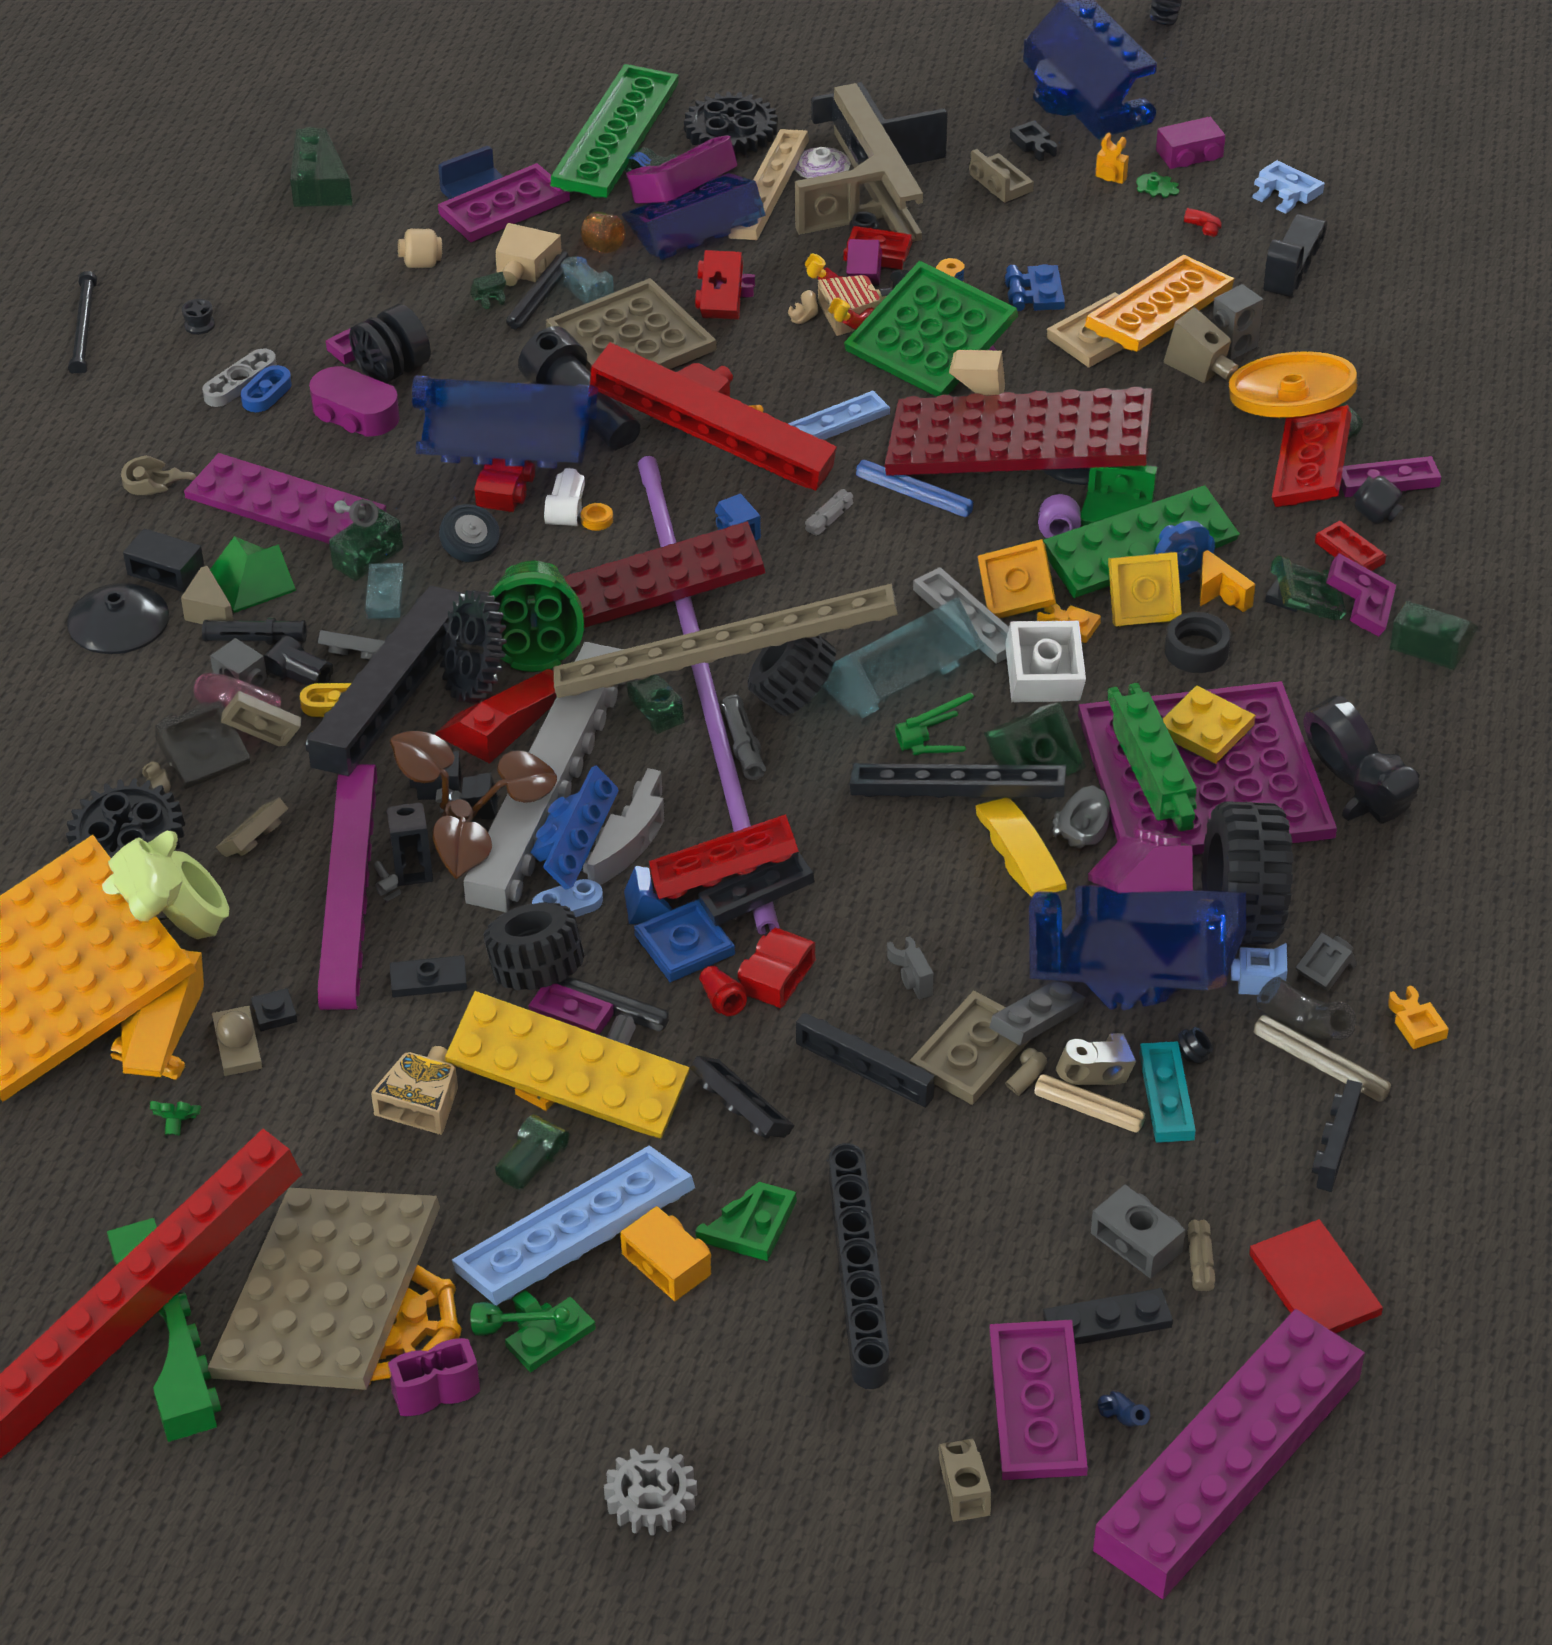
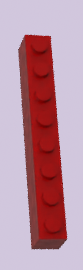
(713, 417)

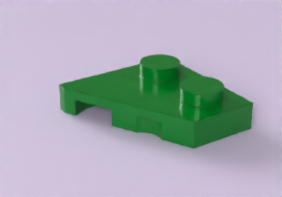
(752, 1222)

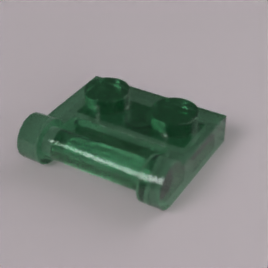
(1307, 589)

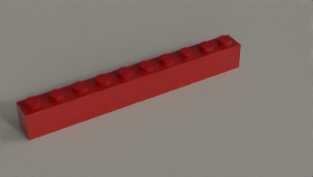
(141, 1284)

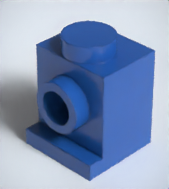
(737, 511)

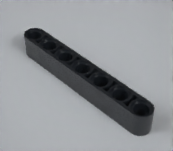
(858, 1266)

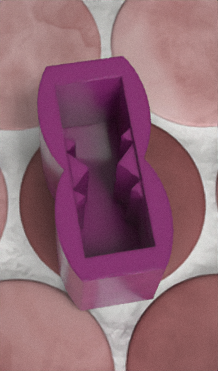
(434, 1377)

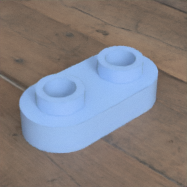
(573, 898)

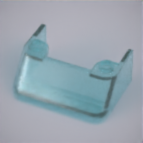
(902, 658)

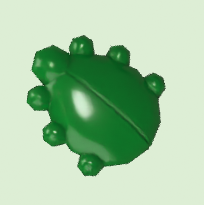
(1156, 185)

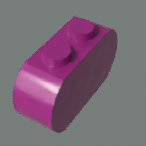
(354, 401)

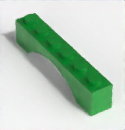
(181, 1389)

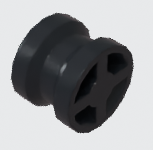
(198, 316)

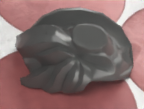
(1083, 817)

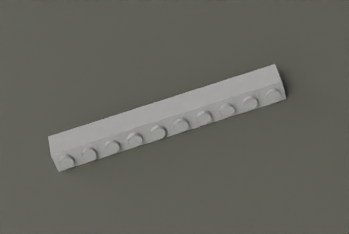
(561, 745)

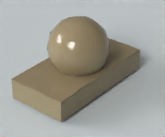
(237, 1040)

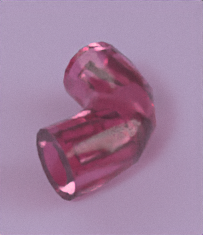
(214, 687)

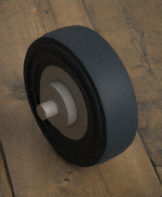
(469, 533)

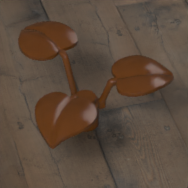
(456, 838)

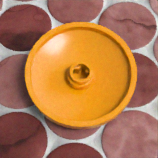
(1293, 384)

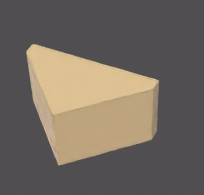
(979, 370)

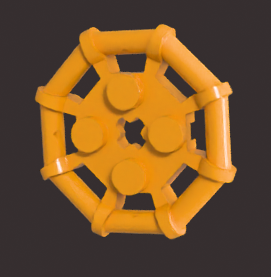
(412, 1319)

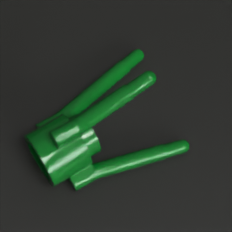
(914, 731)

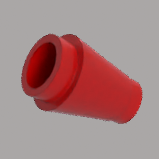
(723, 991)

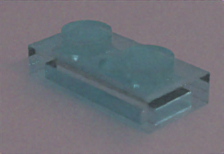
(384, 590)

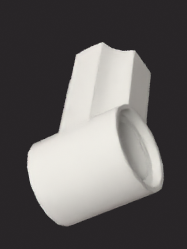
(565, 501)

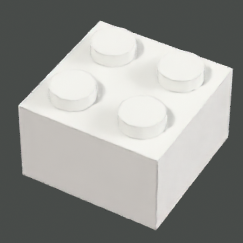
(1045, 661)

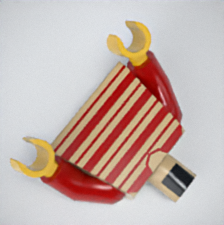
(844, 299)

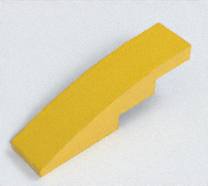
(1020, 846)

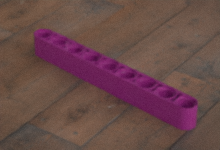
(346, 890)

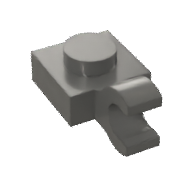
(915, 971)

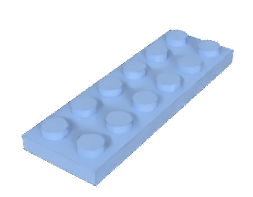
(572, 1225)

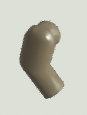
(157, 776)
(1032, 1066)

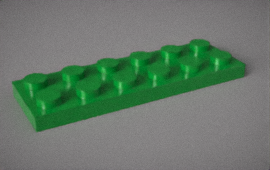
(1083, 553)

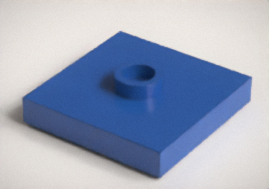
(684, 940)

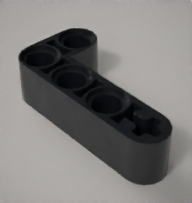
(1293, 255)

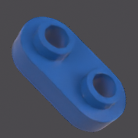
(266, 388)

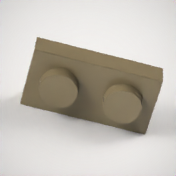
(261, 719)
(262, 821)

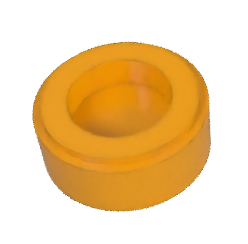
(596, 516)

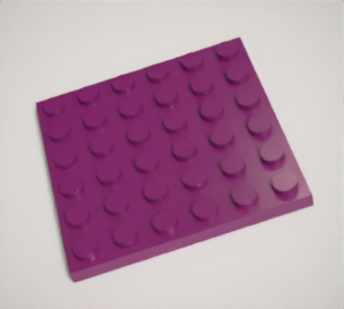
(1262, 767)

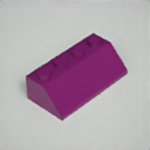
(1146, 864)

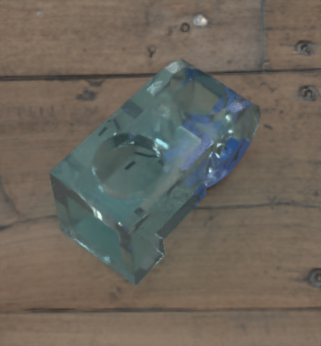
(585, 281)

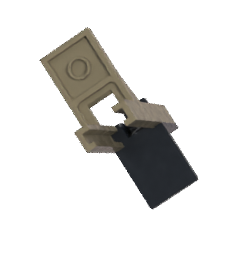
(880, 159)

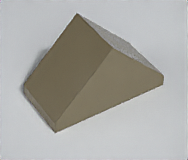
(205, 599)

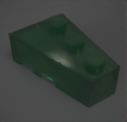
(317, 171)

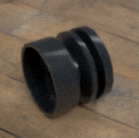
(390, 343)

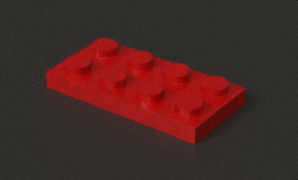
(1312, 457)
(723, 856)

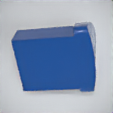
(640, 899)

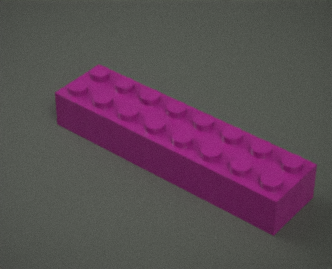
(1228, 1453)

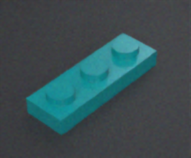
(1167, 1092)

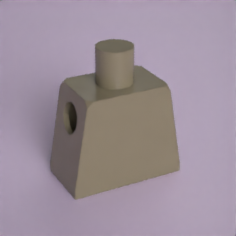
(1199, 348)

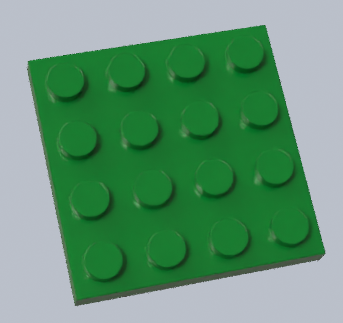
(925, 324)

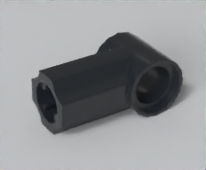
(290, 660)

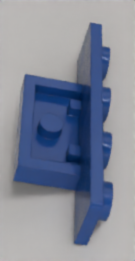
(574, 827)

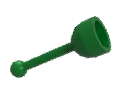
(489, 1318)

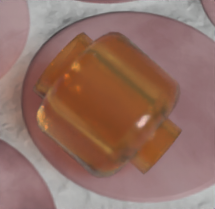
(603, 232)

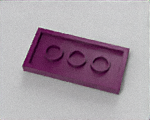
(502, 202)
(1037, 1400)

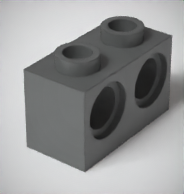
(1239, 317)

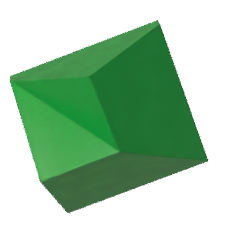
(251, 574)

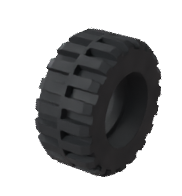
(1252, 854)

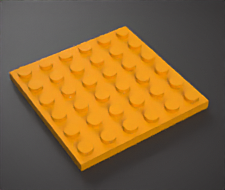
(73, 964)

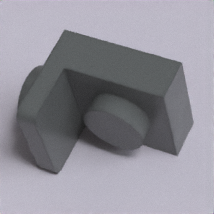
(1326, 961)

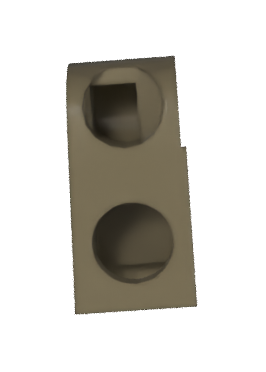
(1096, 1061)
(965, 1480)

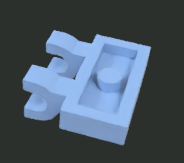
(1290, 183)

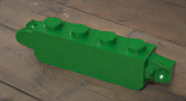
(1153, 756)

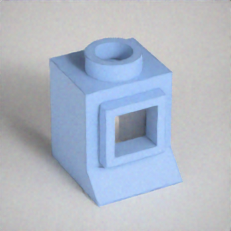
(1258, 967)

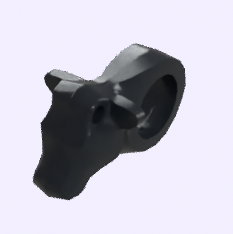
(1349, 750)

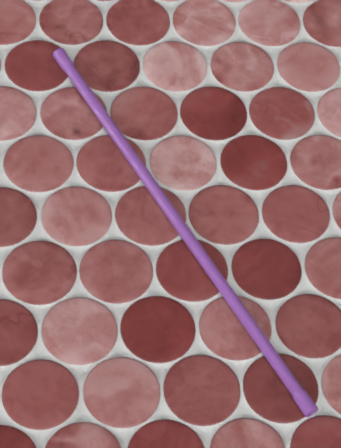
(725, 763)

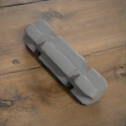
(829, 512)

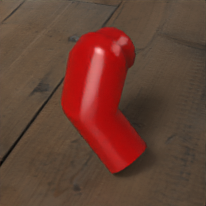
(1201, 218)

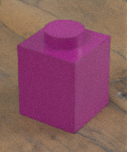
(864, 259)

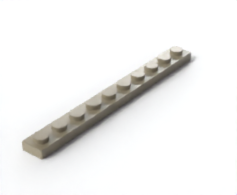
(725, 641)

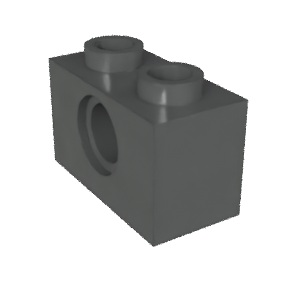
(1138, 1231)

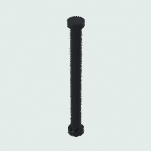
(77, 363)

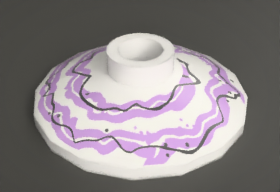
(821, 162)

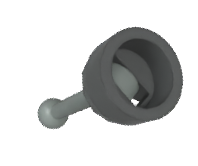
(367, 512)

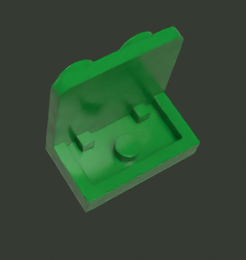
(1117, 491)

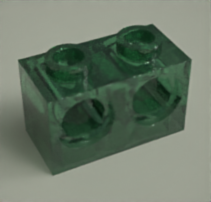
(359, 546)

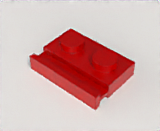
(894, 245)

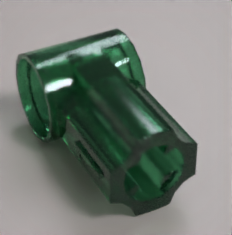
(535, 1145)

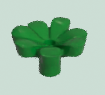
(174, 1115)

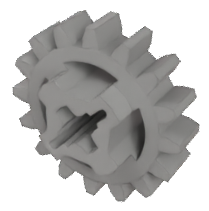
(650, 1490)

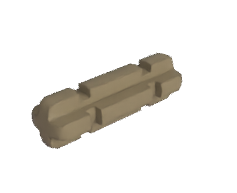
(1201, 1255)

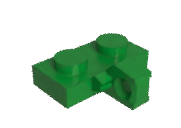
(544, 1339)

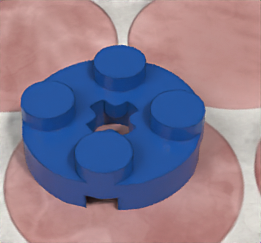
(1184, 536)

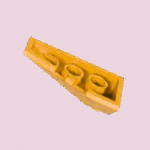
(156, 1028)

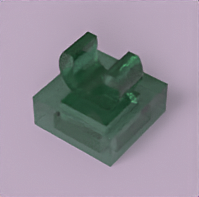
(488, 287)

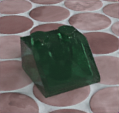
(1431, 635)
(1036, 739)

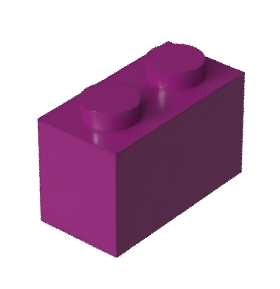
(1190, 142)

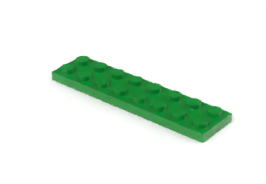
(614, 131)

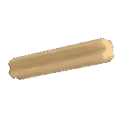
(1089, 1103)

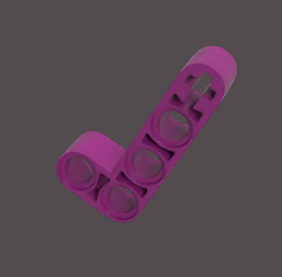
(683, 172)

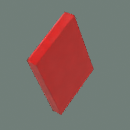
(1316, 1277)

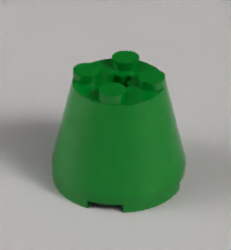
(540, 630)

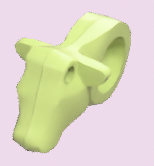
(169, 881)

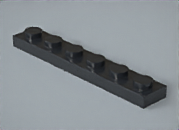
(958, 780)

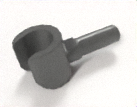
(387, 883)

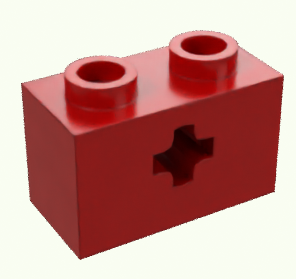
(725, 268)

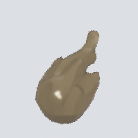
(144, 476)

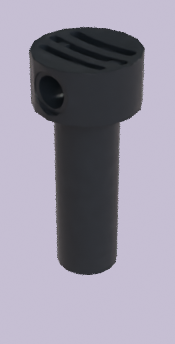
(559, 359)

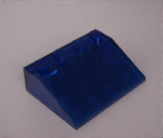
(697, 215)

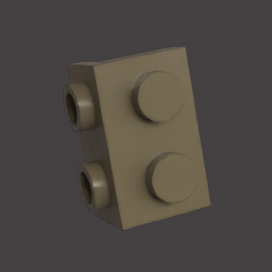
(999, 176)

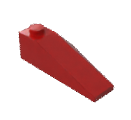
(500, 719)

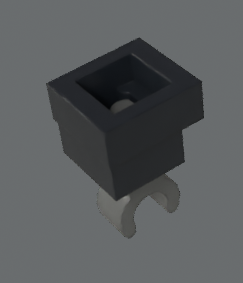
(472, 791)

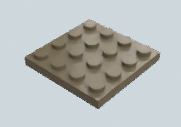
(640, 320)

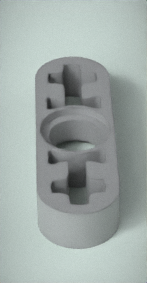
(224, 389)

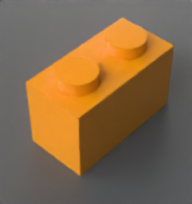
(666, 1253)

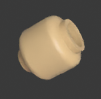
(420, 248)

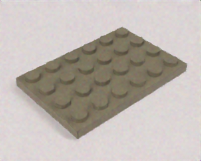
(325, 1288)

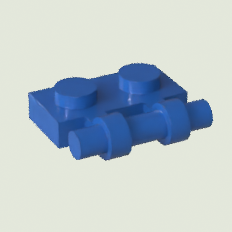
(1044, 286)

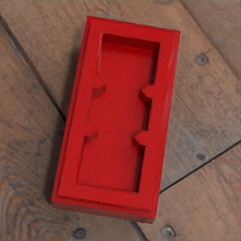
(1343, 540)

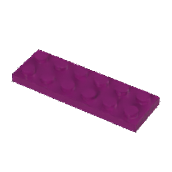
(272, 497)

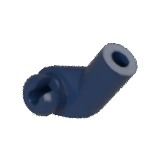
(1124, 1409)

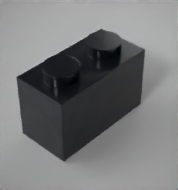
(163, 560)

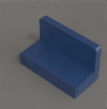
(467, 172)

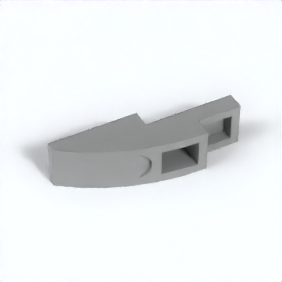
(631, 833)

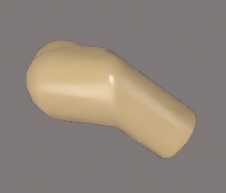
(806, 310)

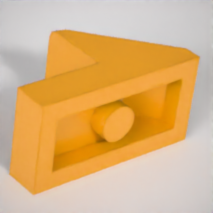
(1223, 580)

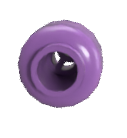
(1058, 515)

